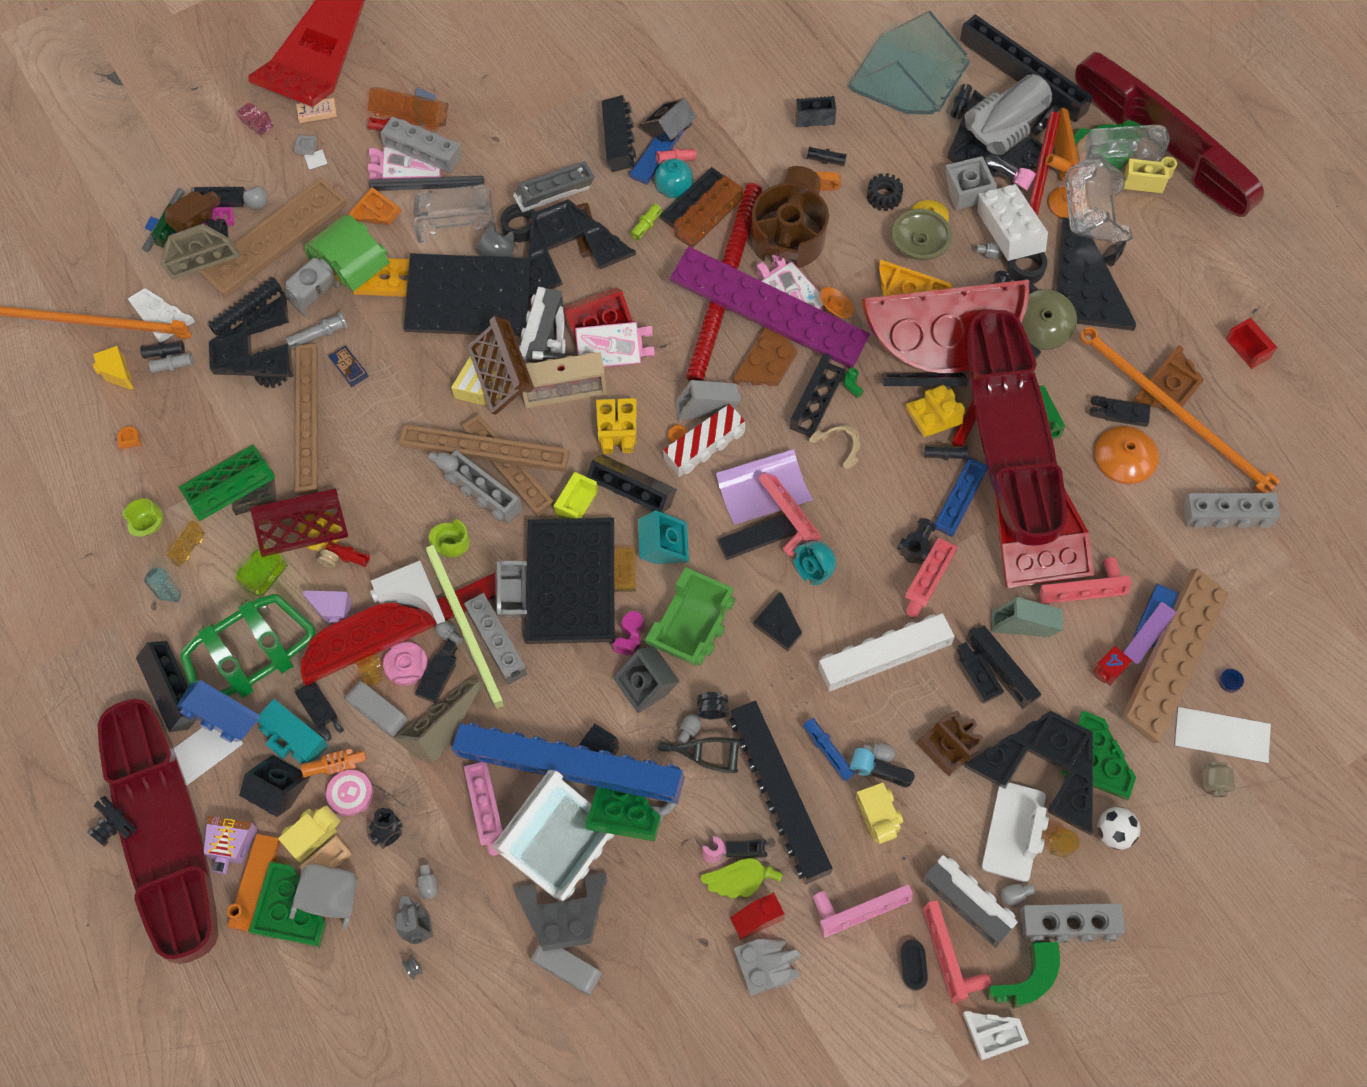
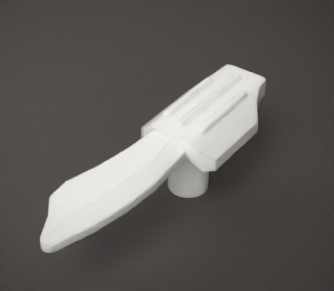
(558, 345)

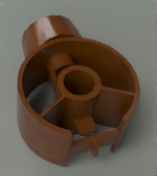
(792, 198)

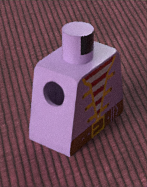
(227, 842)

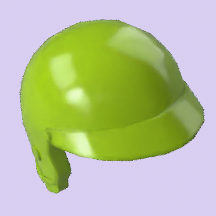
(143, 517)
(450, 539)

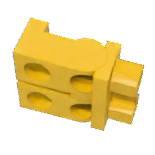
(619, 431)

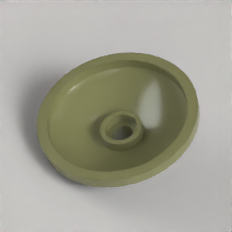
(923, 227)
(1053, 331)

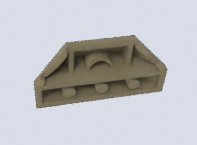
(196, 250)

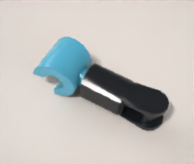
(864, 762)

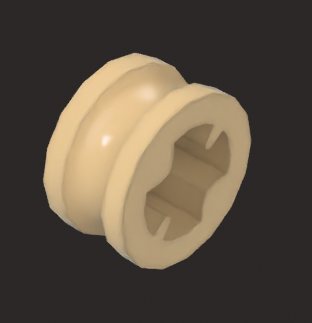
(328, 559)

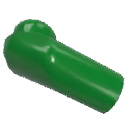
(850, 382)

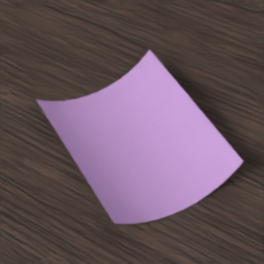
(747, 496)

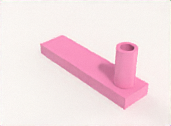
(483, 805)
(834, 923)

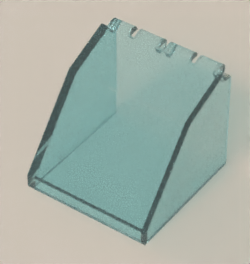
(912, 67)

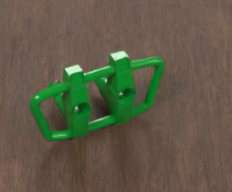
(259, 627)

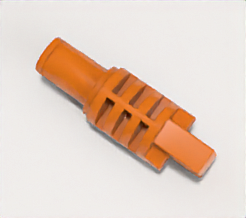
(334, 762)

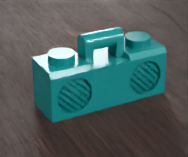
(284, 725)

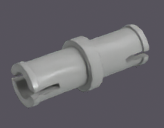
(171, 362)

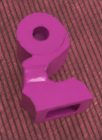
(632, 627)

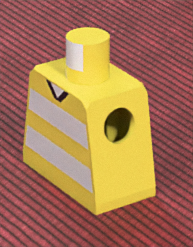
(468, 387)

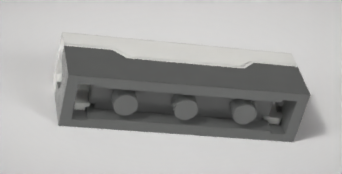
(553, 186)
(540, 322)
(969, 900)

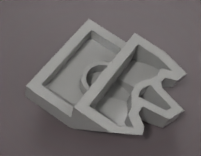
(766, 964)

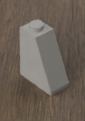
(705, 399)

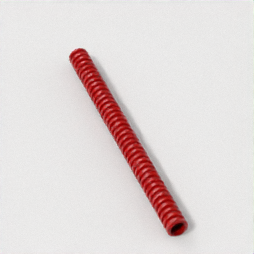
(715, 312)

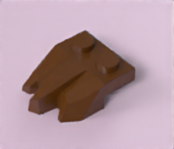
(951, 742)

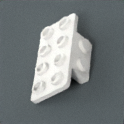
(1015, 832)

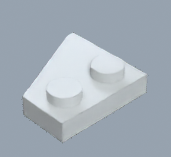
(994, 1033)

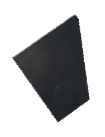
(779, 623)

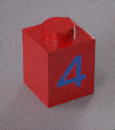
(1112, 666)

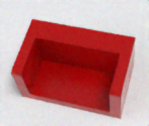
(1251, 343)

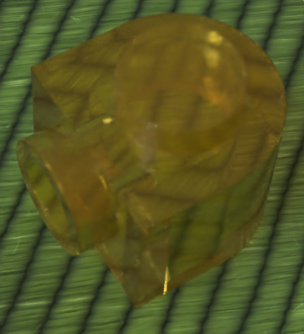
(370, 670)
(1063, 842)

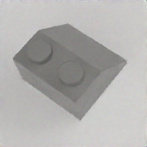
(967, 180)

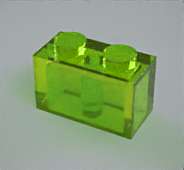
(260, 572)

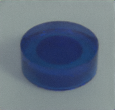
(1231, 680)

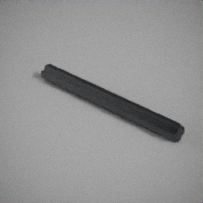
(425, 183)

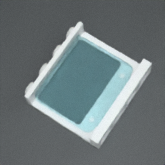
(551, 838)

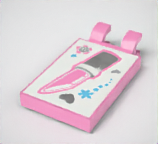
(398, 165)
(790, 280)
(617, 343)

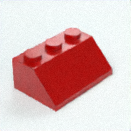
(597, 310)

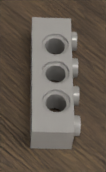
(1108, 914)

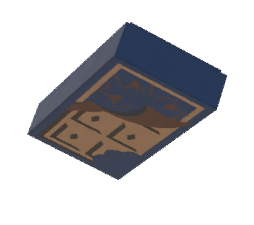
(348, 366)

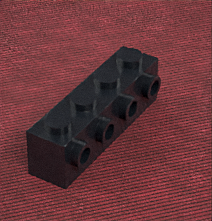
(618, 133)
(631, 484)
(165, 683)

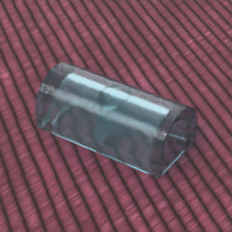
(162, 585)

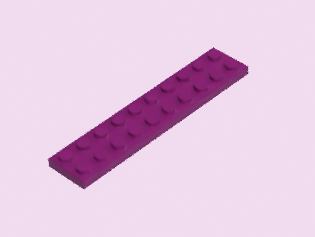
(769, 307)

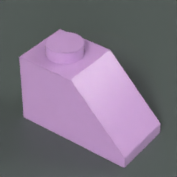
(330, 605)

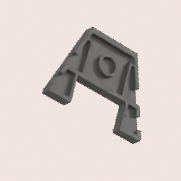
(567, 921)

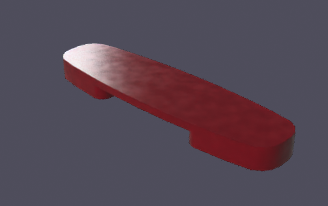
(1214, 167)
(1015, 428)
(167, 848)

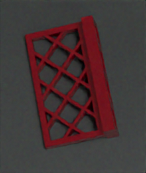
(296, 509)

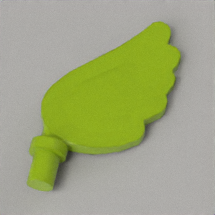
(740, 878)

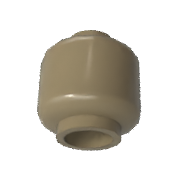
(1218, 779)

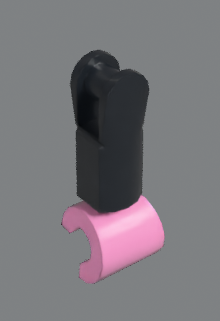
(1022, 177)
(734, 849)

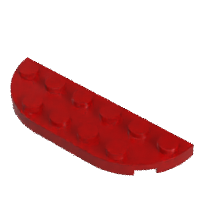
(359, 638)

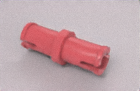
(684, 154)

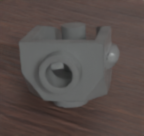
(413, 921)

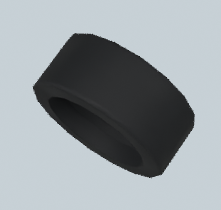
(510, 213)
(1034, 276)

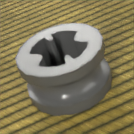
(412, 967)

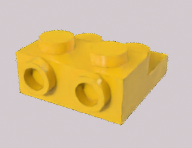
(936, 411)

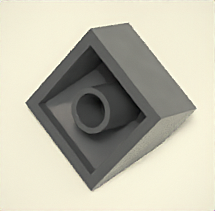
(646, 678)

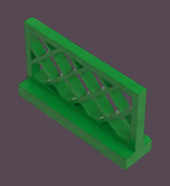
(235, 486)

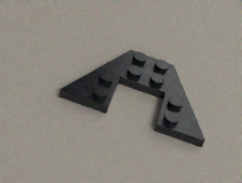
(967, 146)
(563, 224)
(232, 350)
(1058, 743)

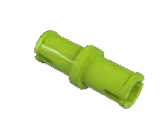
(646, 222)

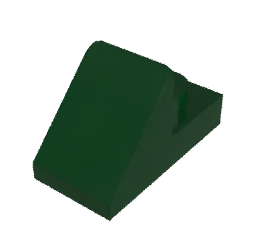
(162, 231)

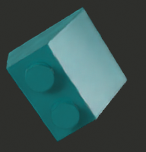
(663, 539)

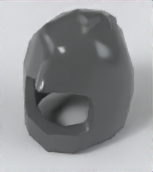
(495, 244)

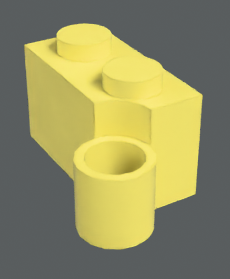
(1149, 175)
(879, 812)
(309, 832)

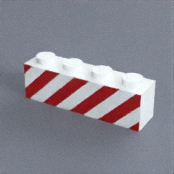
(704, 440)

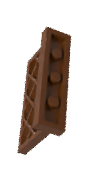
(510, 357)

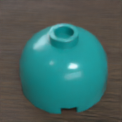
(673, 177)
(815, 561)

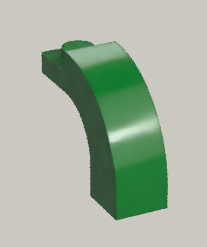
(1044, 971)

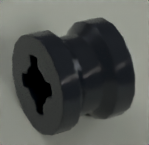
(102, 832)

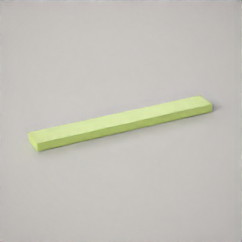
(464, 627)

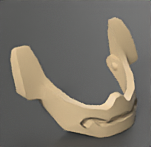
(851, 459)

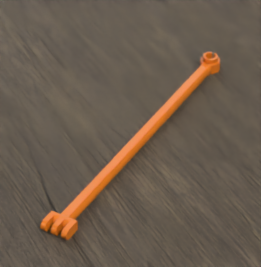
(176, 327)
(1261, 480)

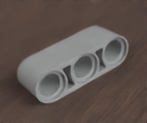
(376, 709)
(568, 968)

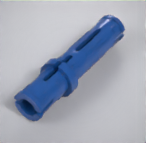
(824, 743)

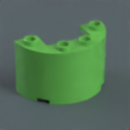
(349, 251)
(693, 618)

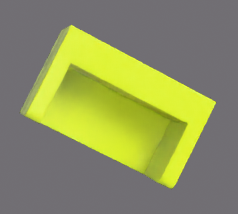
(576, 497)

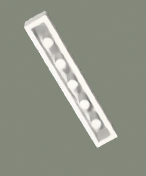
(885, 652)

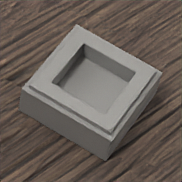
(305, 145)

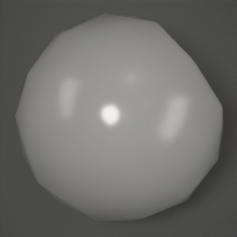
(255, 198)

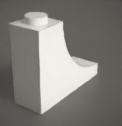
(407, 587)

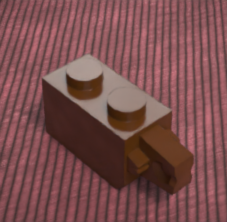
(191, 210)

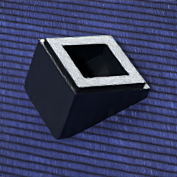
(1113, 253)

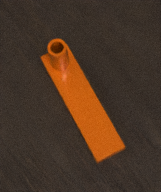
(1064, 145)
(262, 853)

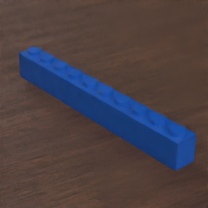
(574, 764)

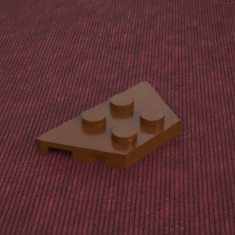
(767, 360)
(1174, 377)

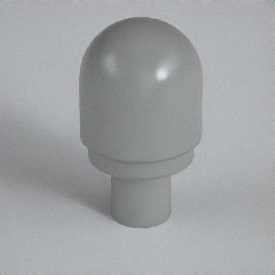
(990, 250)
(444, 461)
(448, 632)
(689, 728)
(881, 751)
(427, 883)
(1016, 894)

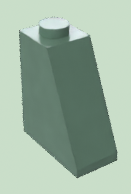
(1027, 618)

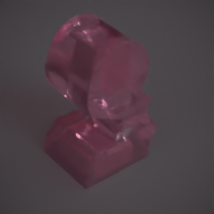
(254, 119)

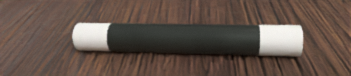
(539, 355)

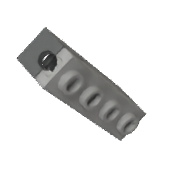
(495, 639)

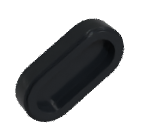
(1041, 123)
(913, 965)

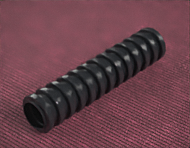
(245, 306)

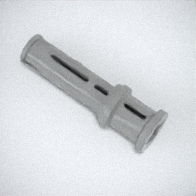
(326, 326)

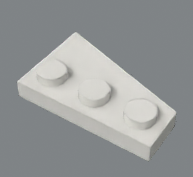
(154, 309)

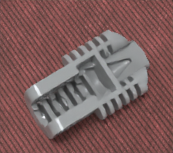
(1005, 118)

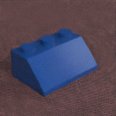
(217, 711)

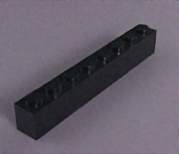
(1020, 62)
(780, 792)

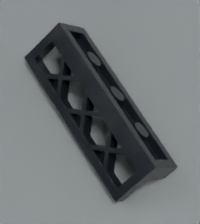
(811, 391)
(1003, 666)

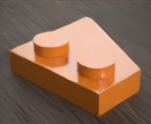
(375, 209)

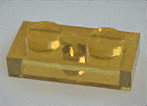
(185, 544)

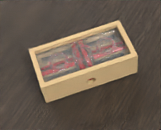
(566, 379)

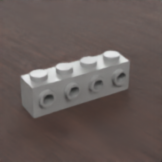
(421, 144)
(484, 489)
(1231, 510)

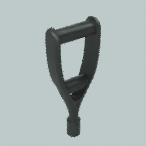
(697, 752)

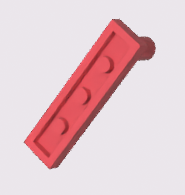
(805, 528)
(929, 576)
(1088, 589)
(956, 985)

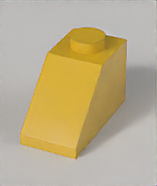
(113, 367)

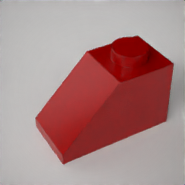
(758, 916)

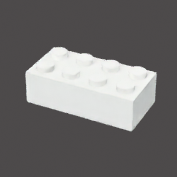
(1012, 222)

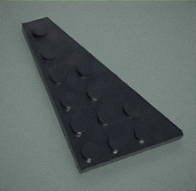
(1089, 284)

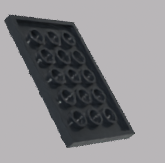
(465, 292)
(570, 581)

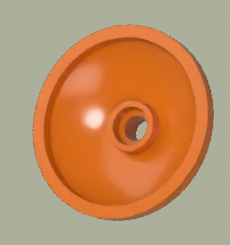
(1124, 464)

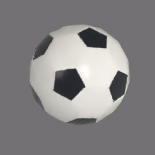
(1118, 828)

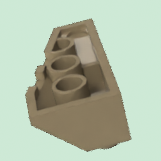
(436, 730)

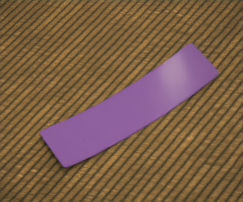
(1149, 632)

